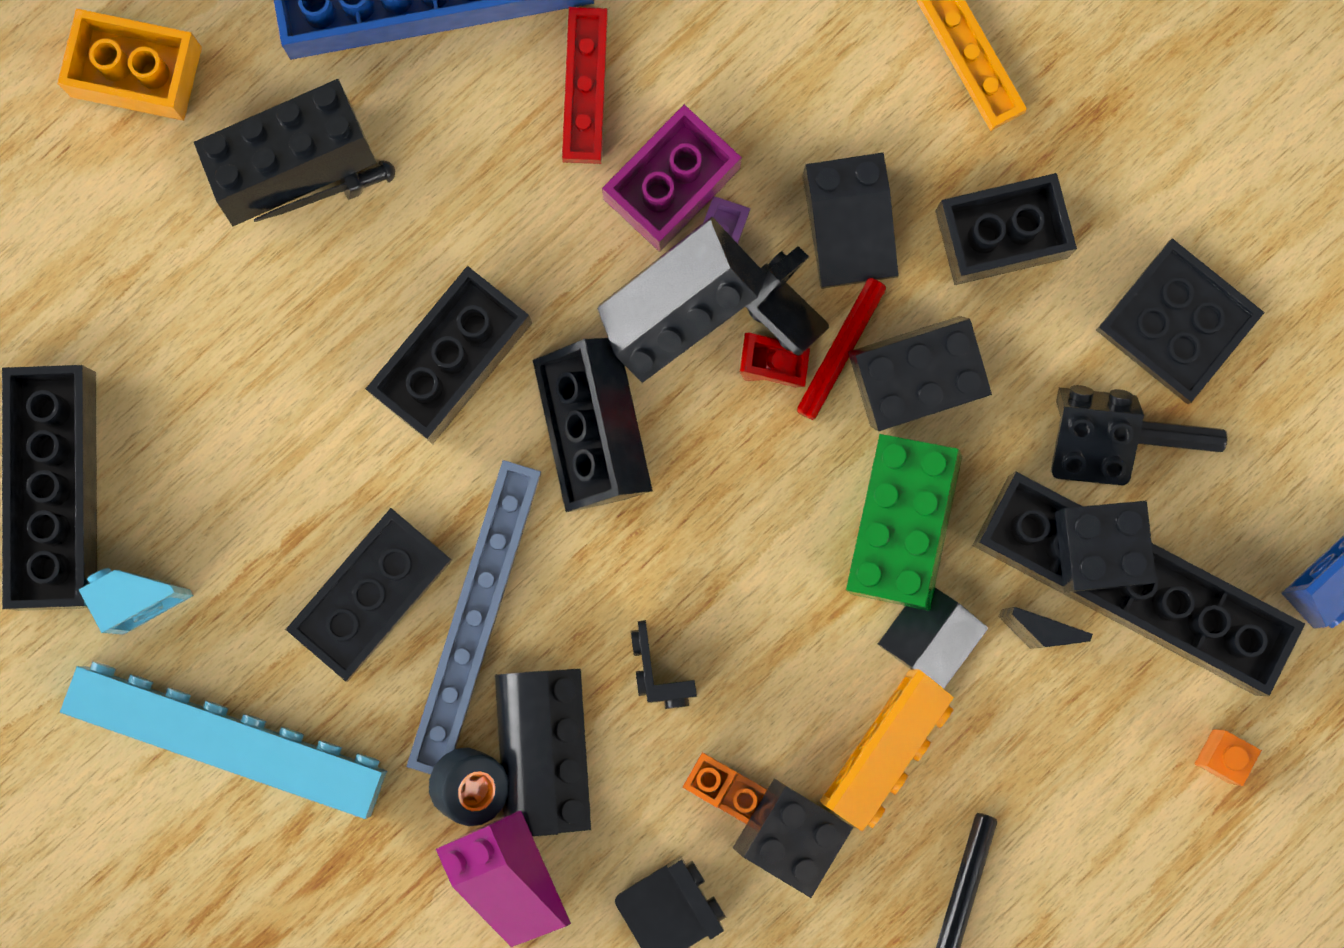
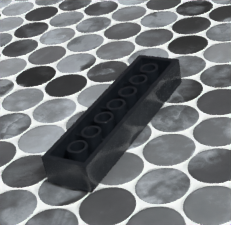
(1182, 612)

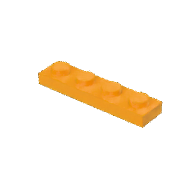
(974, 60)

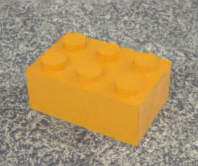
(129, 64)

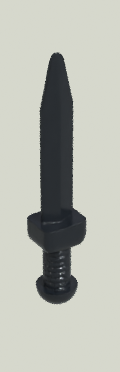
(351, 185)

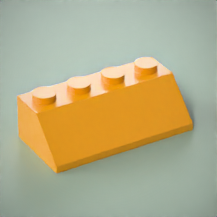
(887, 749)

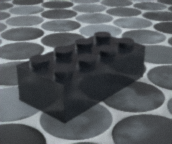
(284, 152)
(449, 355)

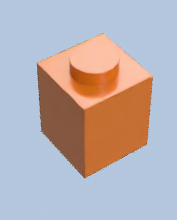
(1228, 757)

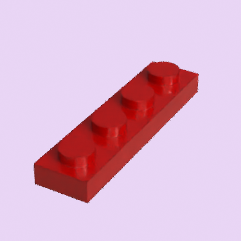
(585, 85)

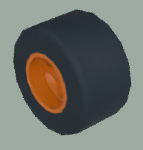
(483, 788)

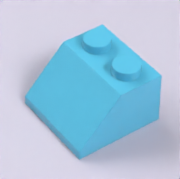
(127, 600)

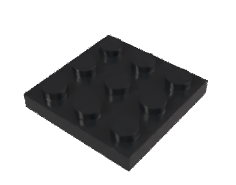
(1180, 321)

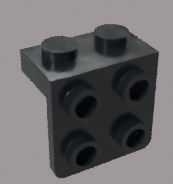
(783, 308)
(1096, 435)
(673, 694)
(670, 908)

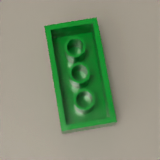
(904, 522)

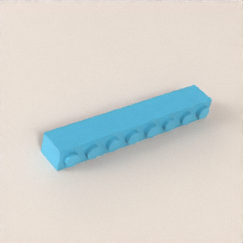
(223, 740)

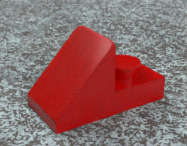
(767, 360)

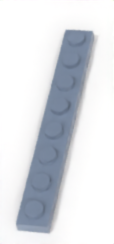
(474, 615)

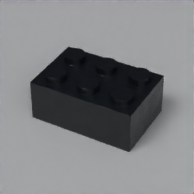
(1005, 229)
(920, 373)

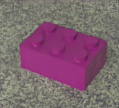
(671, 178)

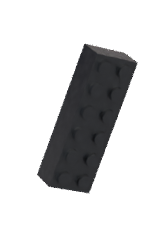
(48, 486)

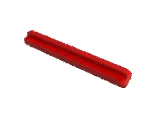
(838, 352)

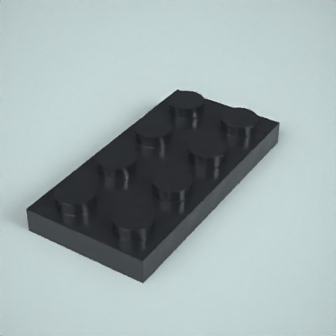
(368, 595)

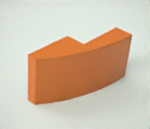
(724, 788)

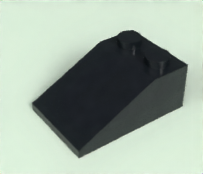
(851, 219)

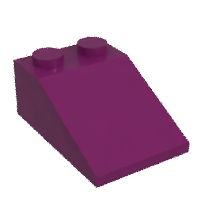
(505, 879)

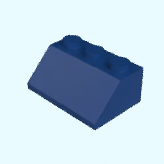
(1320, 589)

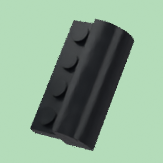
(544, 749)

